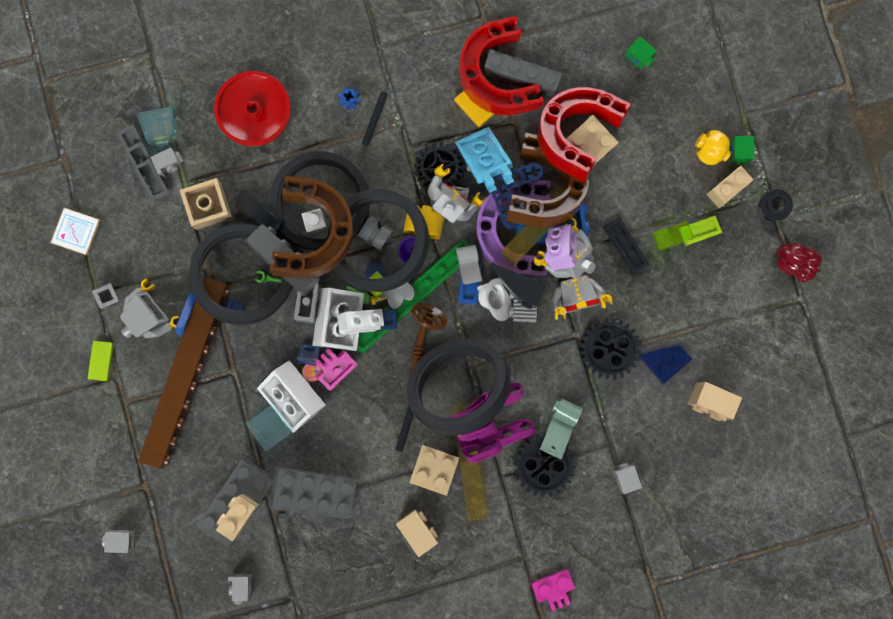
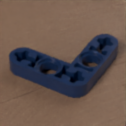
(504, 187)

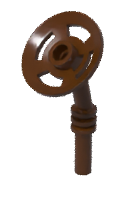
(426, 322)

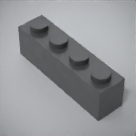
(521, 73)
(264, 242)

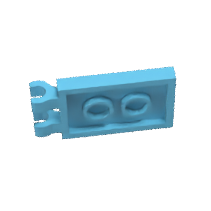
(485, 158)

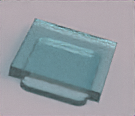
(268, 428)

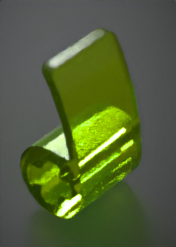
(672, 236)

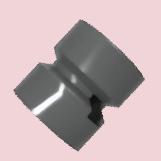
(375, 232)

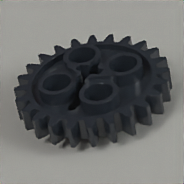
(604, 365)
(555, 478)

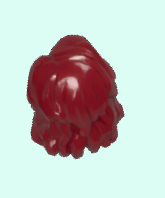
(798, 261)

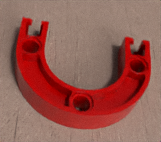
(478, 88)
(569, 103)

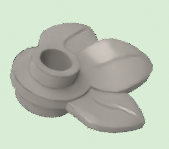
(396, 296)

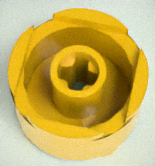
(433, 219)

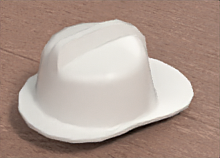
(495, 298)

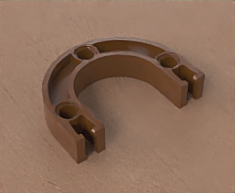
(548, 212)
(335, 248)

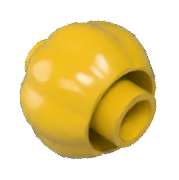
(713, 147)

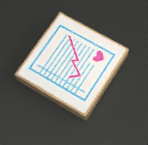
(76, 231)

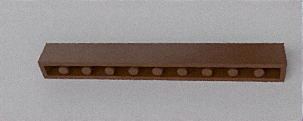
(182, 379)

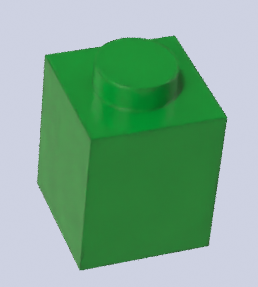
(641, 53)
(742, 150)

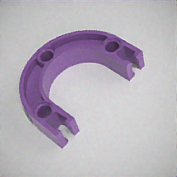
(489, 241)

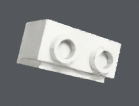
(360, 321)

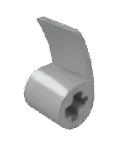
(468, 264)

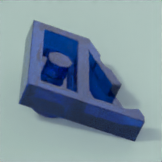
(665, 362)

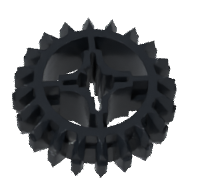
(436, 151)

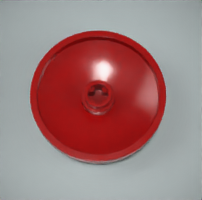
(252, 108)

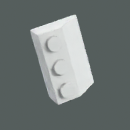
(330, 304)
(291, 396)

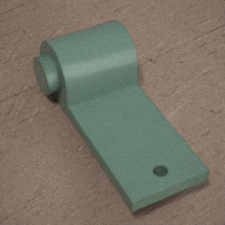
(560, 427)

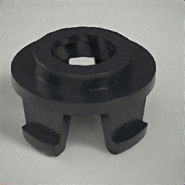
(766, 205)

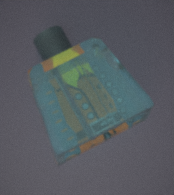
(159, 127)

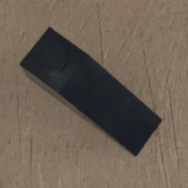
(521, 287)

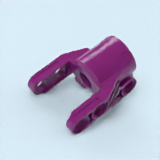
(490, 437)

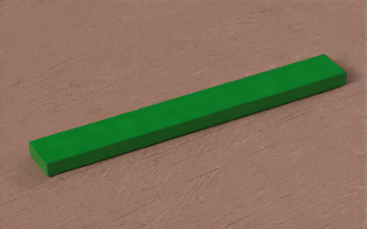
(422, 288)

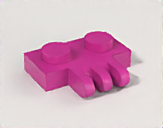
(334, 368)
(554, 588)

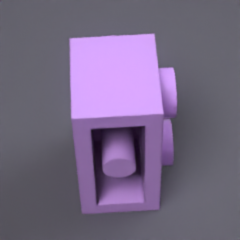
(561, 247)

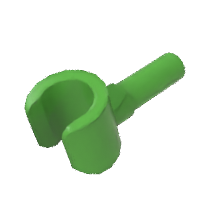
(267, 278)
(366, 300)

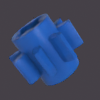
(346, 95)

